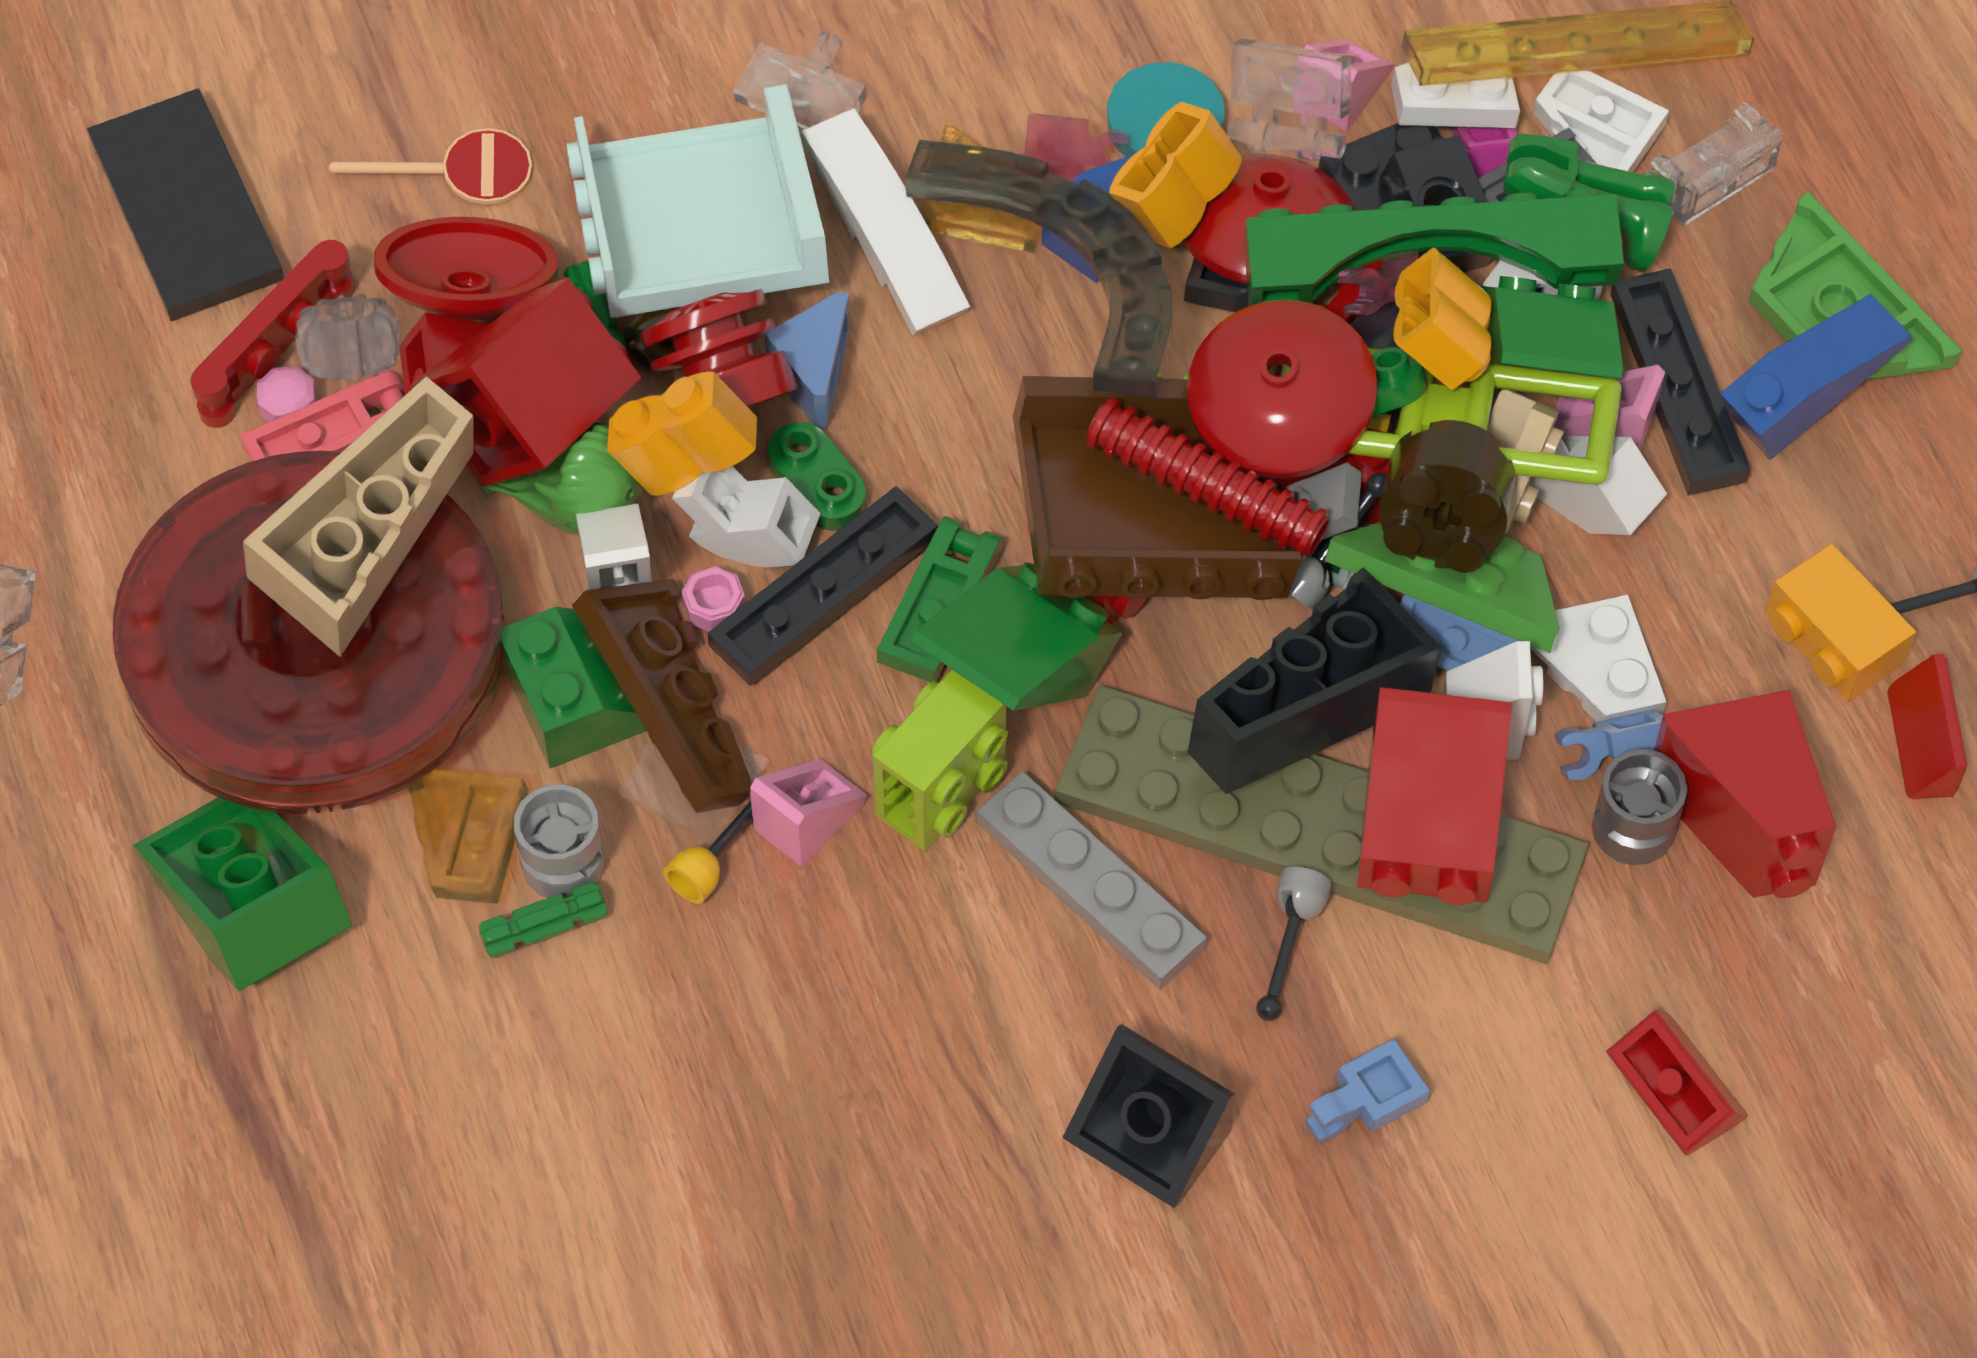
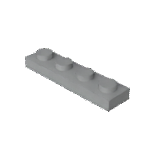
(1091, 880)

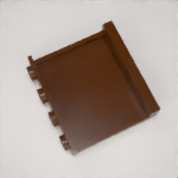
(1119, 532)

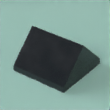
(1151, 1117)

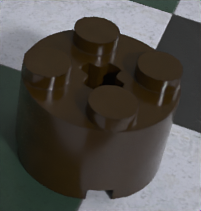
(1447, 495)

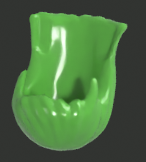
(575, 483)

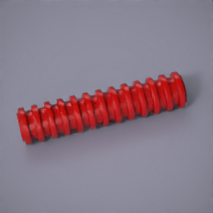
(1207, 478)

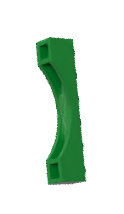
(1552, 238)

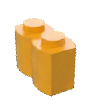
(1177, 173)
(1443, 319)
(682, 433)

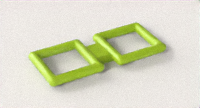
(1474, 407)

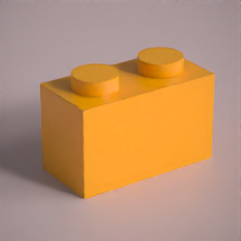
(1839, 623)

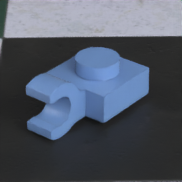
(1609, 738)
(1372, 1087)

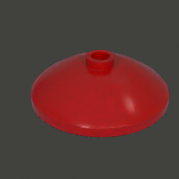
(1259, 185)
(464, 265)
(1288, 421)

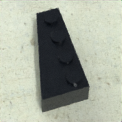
(1311, 685)

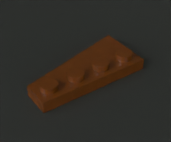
(658, 673)

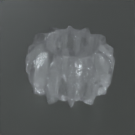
(348, 337)

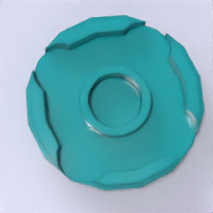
(1150, 92)

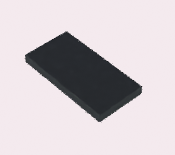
(185, 204)

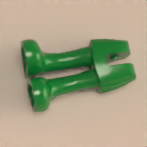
(1552, 169)

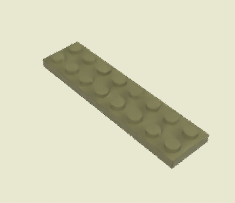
(1137, 773)

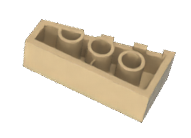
(357, 519)

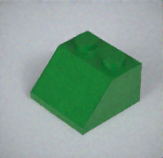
(1553, 330)
(565, 686)

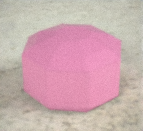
(284, 391)
(711, 597)

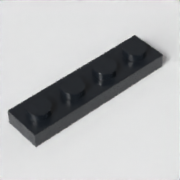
(1689, 399)
(822, 586)

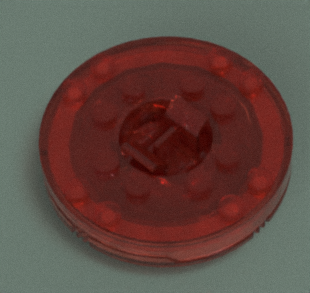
(259, 702)

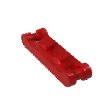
(268, 331)

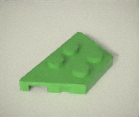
(1822, 271)
(1502, 595)

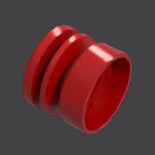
(716, 340)

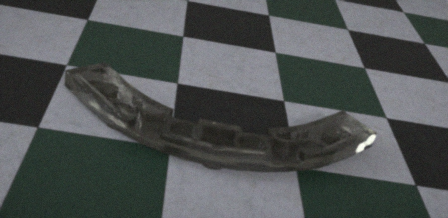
(1092, 224)

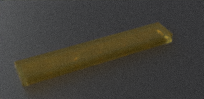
(1576, 42)

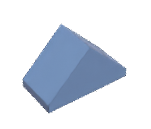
(815, 351)

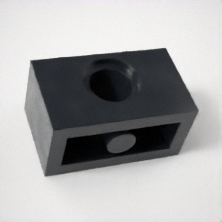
(1429, 177)

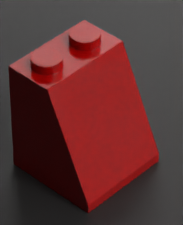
(534, 381)
(1752, 791)
(1433, 796)

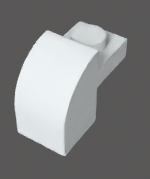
(749, 521)

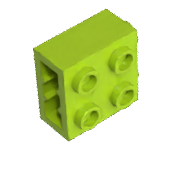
(939, 759)

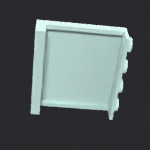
(699, 211)

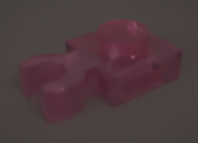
(1065, 143)

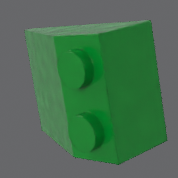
(1021, 643)
(245, 888)

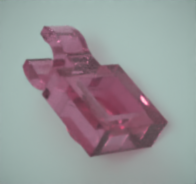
(1376, 285)

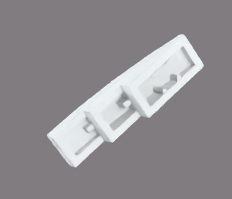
(884, 221)

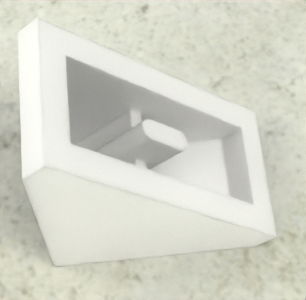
(614, 547)

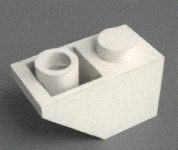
(1610, 507)
(1503, 677)

